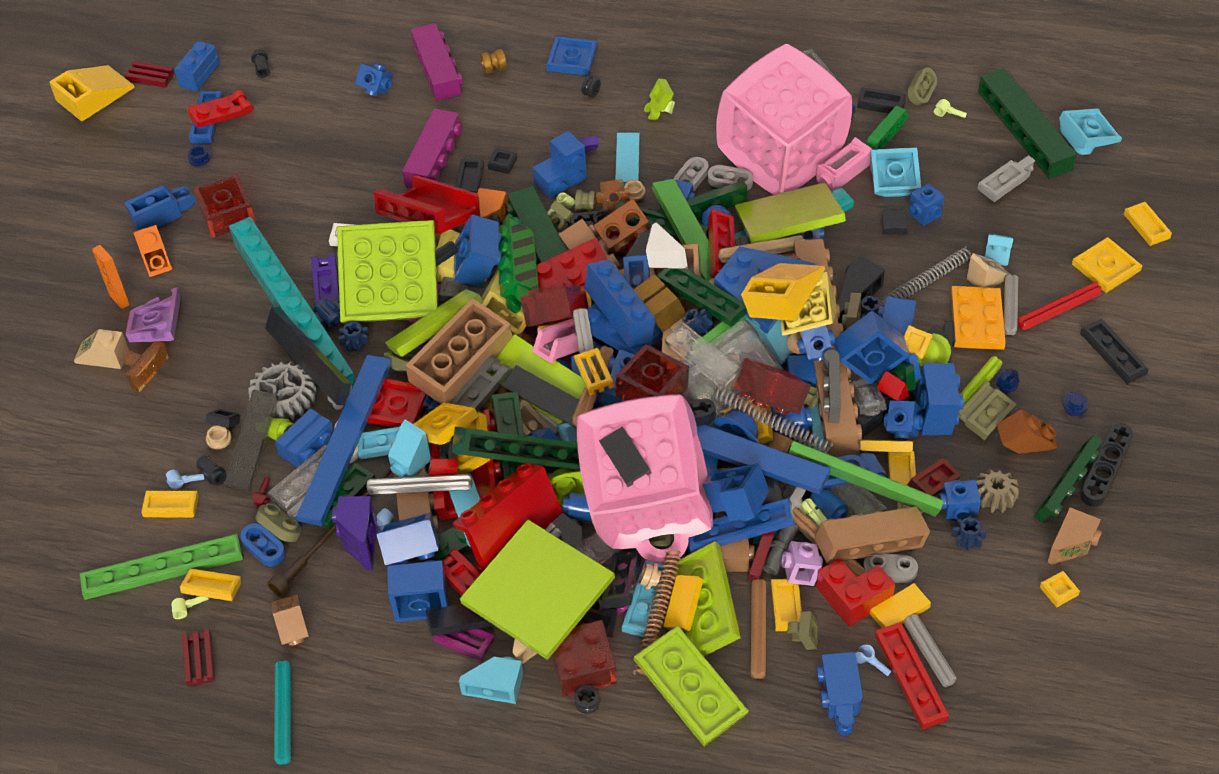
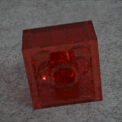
(223, 204)
(553, 304)
(651, 375)
(771, 387)
(584, 659)

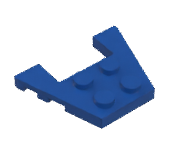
(744, 265)

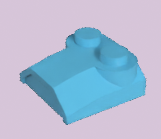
(1087, 130)
(895, 171)

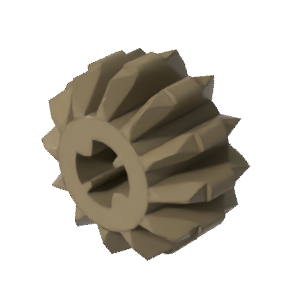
(997, 490)

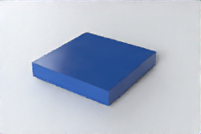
(572, 56)

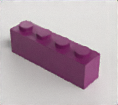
(436, 61)
(433, 146)

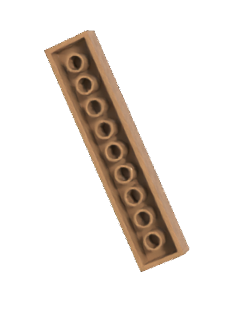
(846, 433)

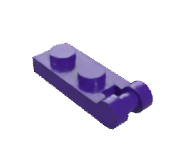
(325, 278)

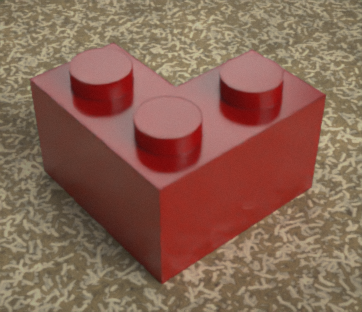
(853, 595)

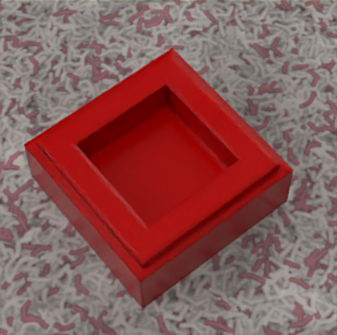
(442, 467)

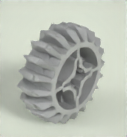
(282, 381)

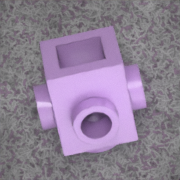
(802, 563)

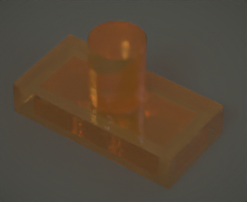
(146, 365)

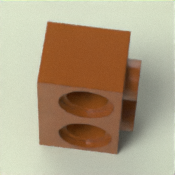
(618, 221)

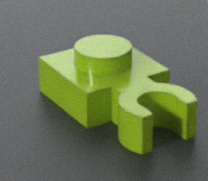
(660, 98)

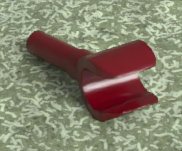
(260, 497)

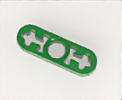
(887, 128)

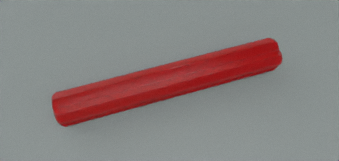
(1059, 306)

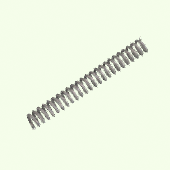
(955, 255)
(772, 421)

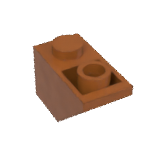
(1026, 433)

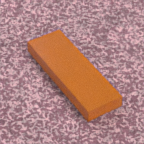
(110, 276)

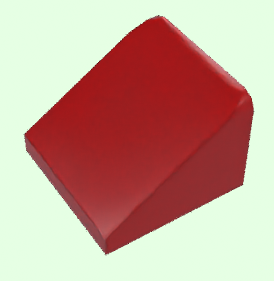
(893, 387)

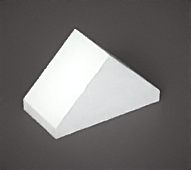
(664, 250)

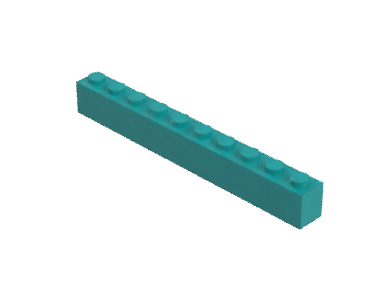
(282, 290)

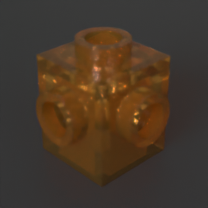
(609, 187)

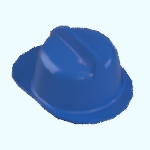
(738, 424)

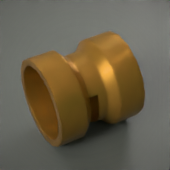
(493, 61)

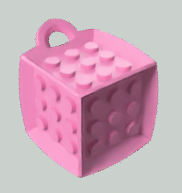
(783, 119)
(657, 503)

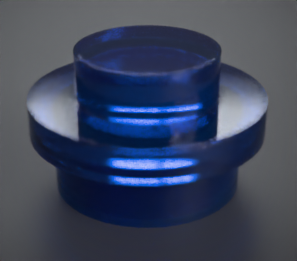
(198, 156)
(1008, 380)
(1075, 403)

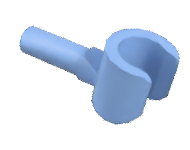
(176, 481)
(384, 517)
(869, 655)

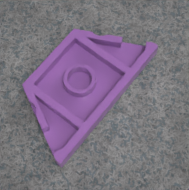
(154, 319)

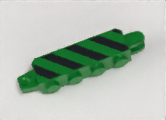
(517, 262)

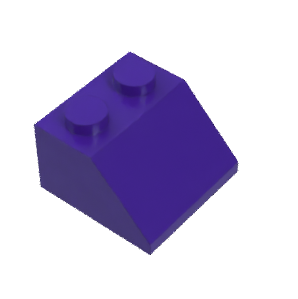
(356, 527)

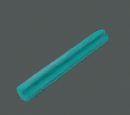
(282, 713)

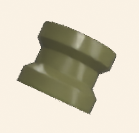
(585, 201)

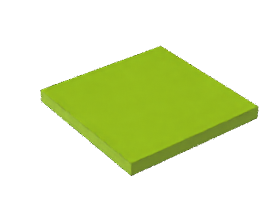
(789, 213)
(387, 271)
(537, 589)

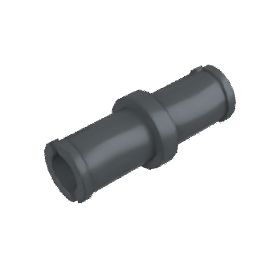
(777, 547)

